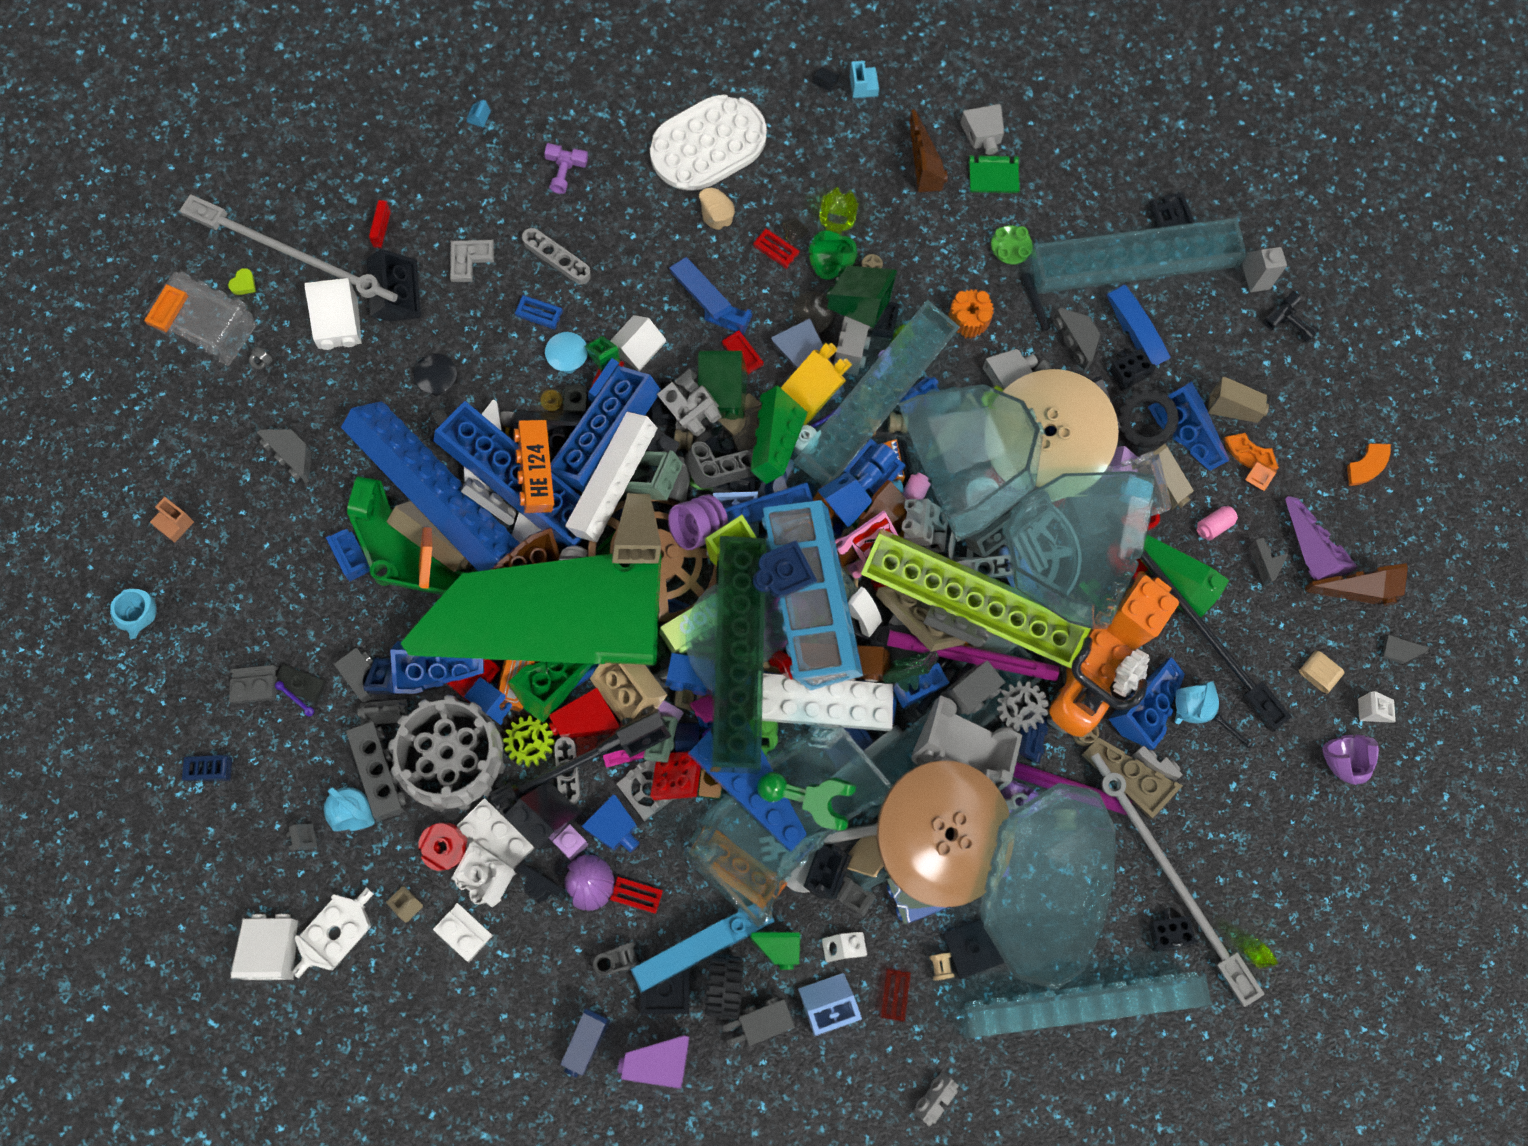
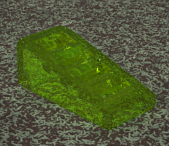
(1260, 954)

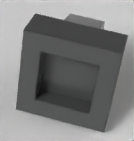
(302, 837)

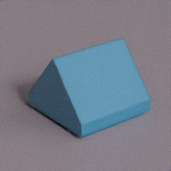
(478, 113)

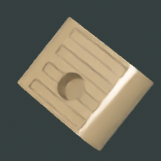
(1321, 671)

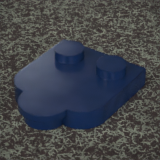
(783, 571)

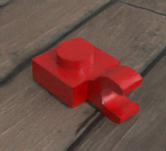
(782, 662)

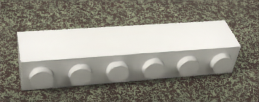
(611, 477)

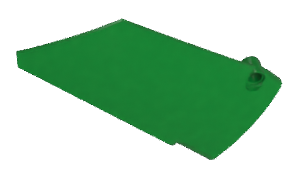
(547, 614)

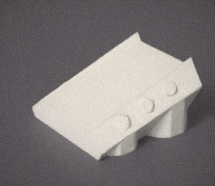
(482, 875)

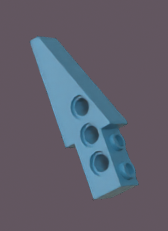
(694, 950)

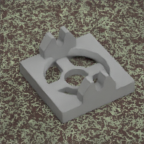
(625, 786)

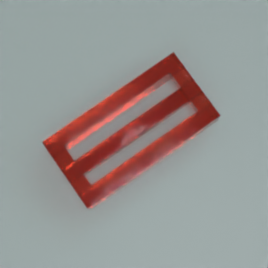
(898, 974)

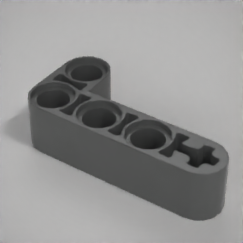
(736, 465)

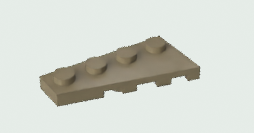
(913, 618)
(1144, 786)

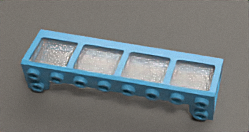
(817, 616)

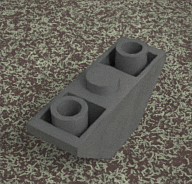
(1079, 335)
(288, 450)

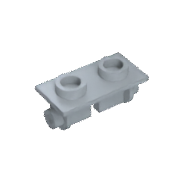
(928, 1107)

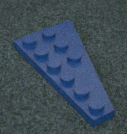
(775, 817)

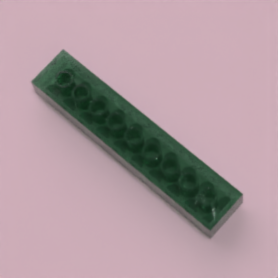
(737, 658)

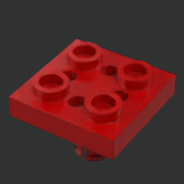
(680, 780)

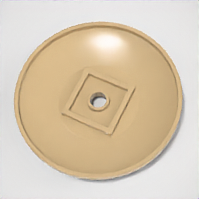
(1081, 415)

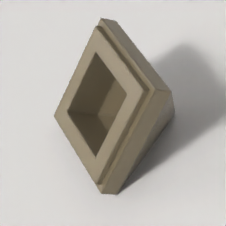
(683, 699)

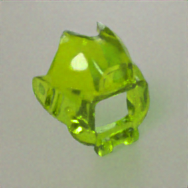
(841, 205)

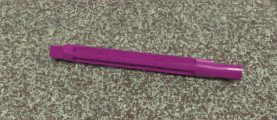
(977, 656)
(1048, 780)

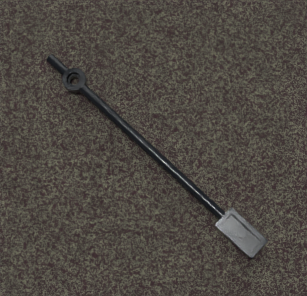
(1258, 695)

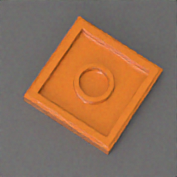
(425, 557)

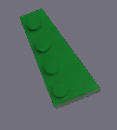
(777, 434)

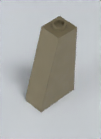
(410, 522)
(637, 532)

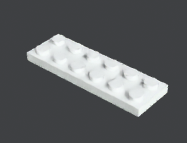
(844, 703)

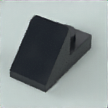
(718, 446)

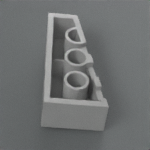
(852, 344)

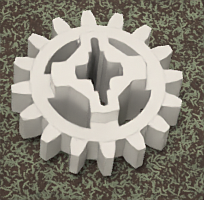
(1130, 672)

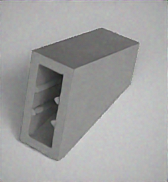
(1263, 268)

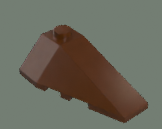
(885, 499)
(1376, 587)

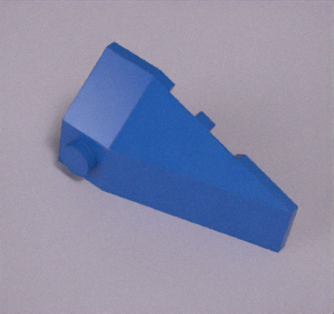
(1194, 426)
(419, 673)
(1147, 720)

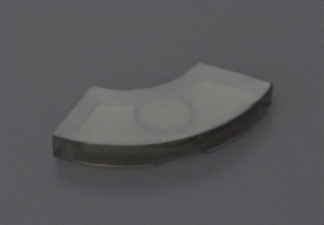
(746, 437)

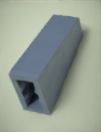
(798, 344)

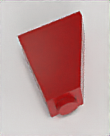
(584, 717)

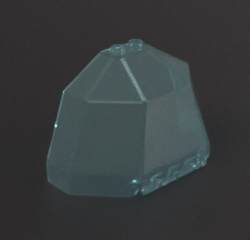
(976, 450)
(1079, 542)
(1050, 884)

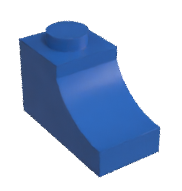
(927, 685)

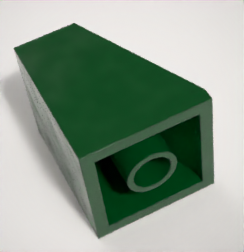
(862, 293)
(725, 379)

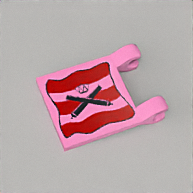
(863, 541)

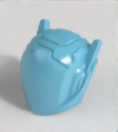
(133, 611)
(1196, 703)
(347, 809)

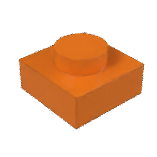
(1261, 475)

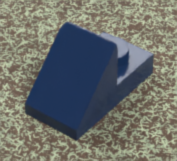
(380, 678)

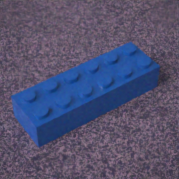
(585, 447)

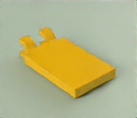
(816, 380)

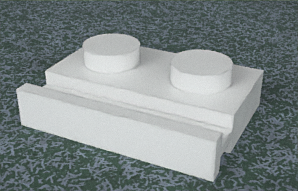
(463, 932)

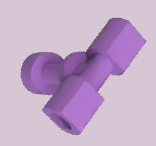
(565, 161)

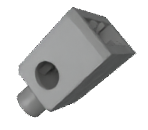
(984, 127)
(1008, 367)

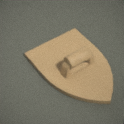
(866, 857)

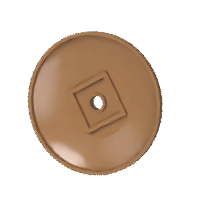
(914, 829)

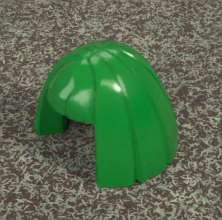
(831, 254)

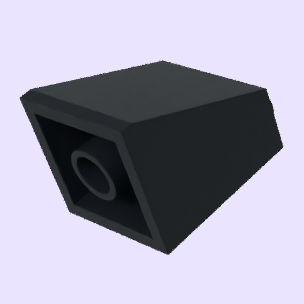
(543, 815)

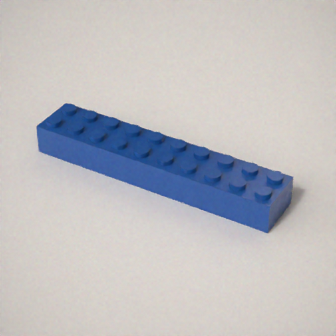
(429, 485)

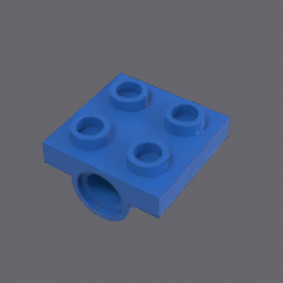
(878, 462)

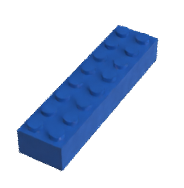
(492, 459)

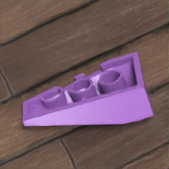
(1319, 553)

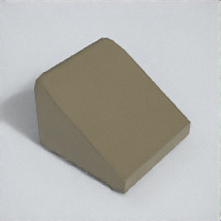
(404, 904)

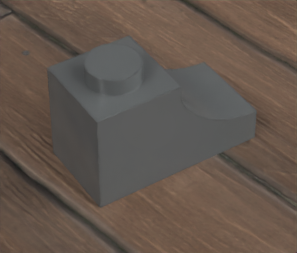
(355, 669)

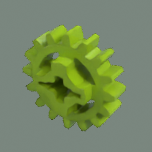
(519, 737)

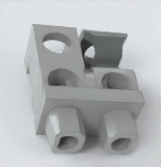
(695, 408)
(921, 523)

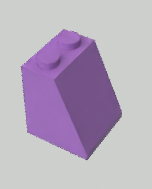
(657, 1063)

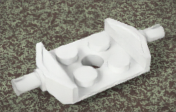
(315, 942)

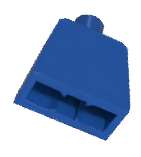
(848, 496)
(613, 826)

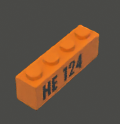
(534, 466)

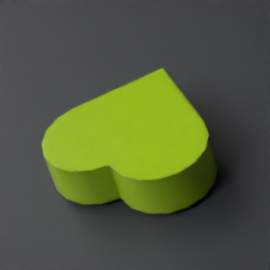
(242, 283)

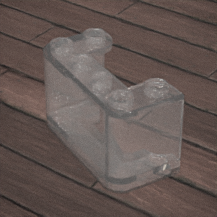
(210, 318)

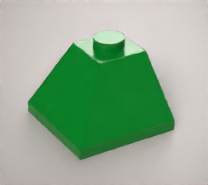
(778, 948)

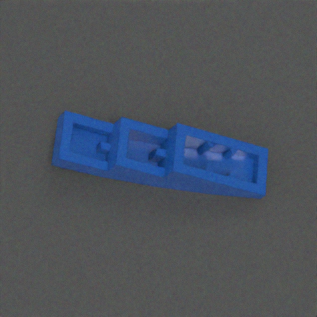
(1138, 324)

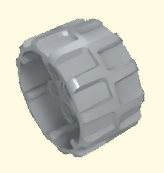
(408, 737)

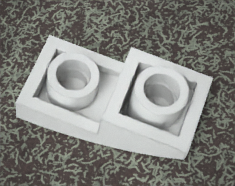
(865, 610)

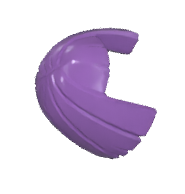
(1352, 757)
(589, 882)

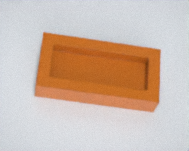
(166, 308)

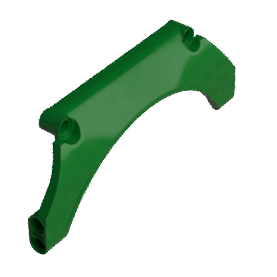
(393, 551)

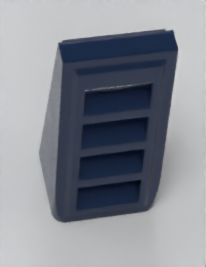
(225, 768)

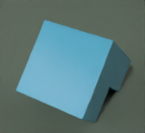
(863, 80)

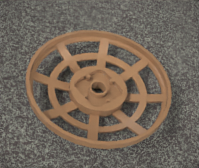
(671, 564)

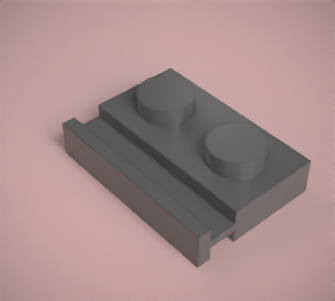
(253, 684)

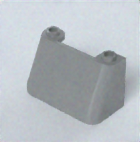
(959, 740)

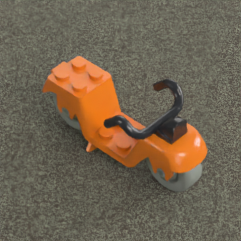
(1087, 693)

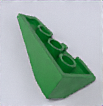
(1192, 578)

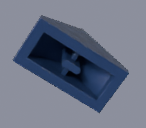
(686, 737)

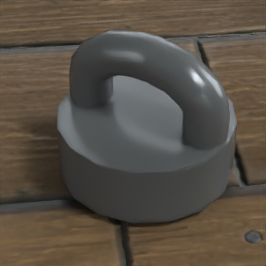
(262, 356)

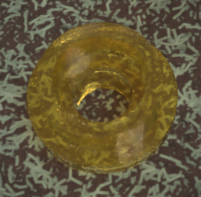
(551, 394)

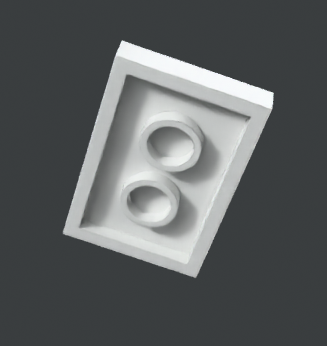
(495, 834)

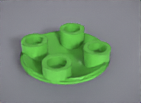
(1011, 244)

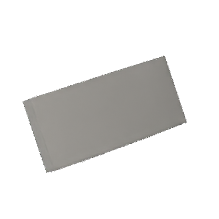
(1166, 766)

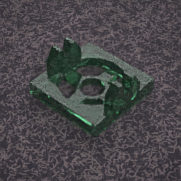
(909, 669)

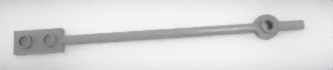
(214, 216)
(1230, 966)

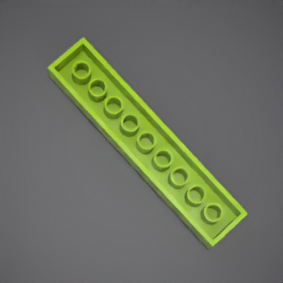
(972, 596)

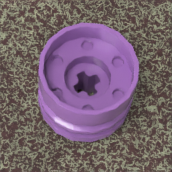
(696, 520)

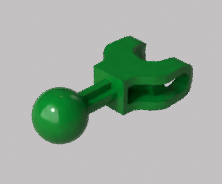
(815, 797)

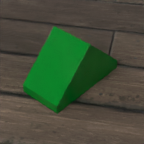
(602, 351)

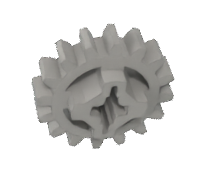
(1013, 704)

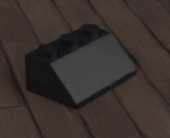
(399, 276)
(558, 427)

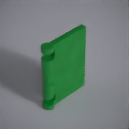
(994, 174)

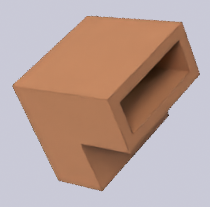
(171, 520)

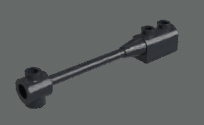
(632, 737)

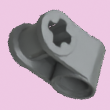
(618, 960)

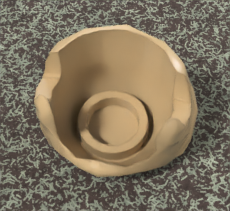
(716, 208)

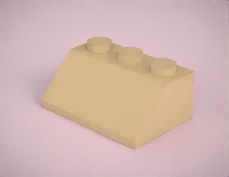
(628, 688)

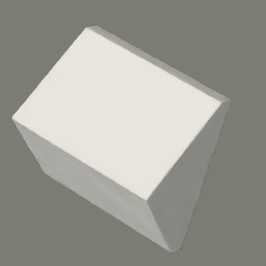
(638, 341)

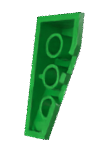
(546, 685)

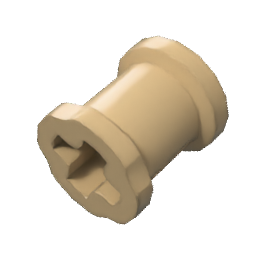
(936, 959)

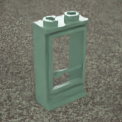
(663, 481)

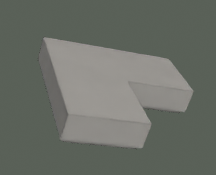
(465, 254)

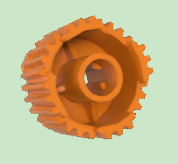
(971, 312)

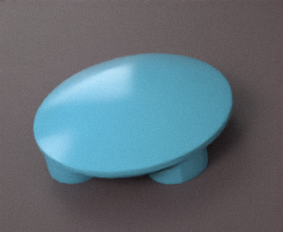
(566, 352)

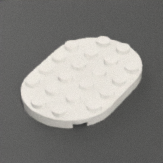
(708, 142)

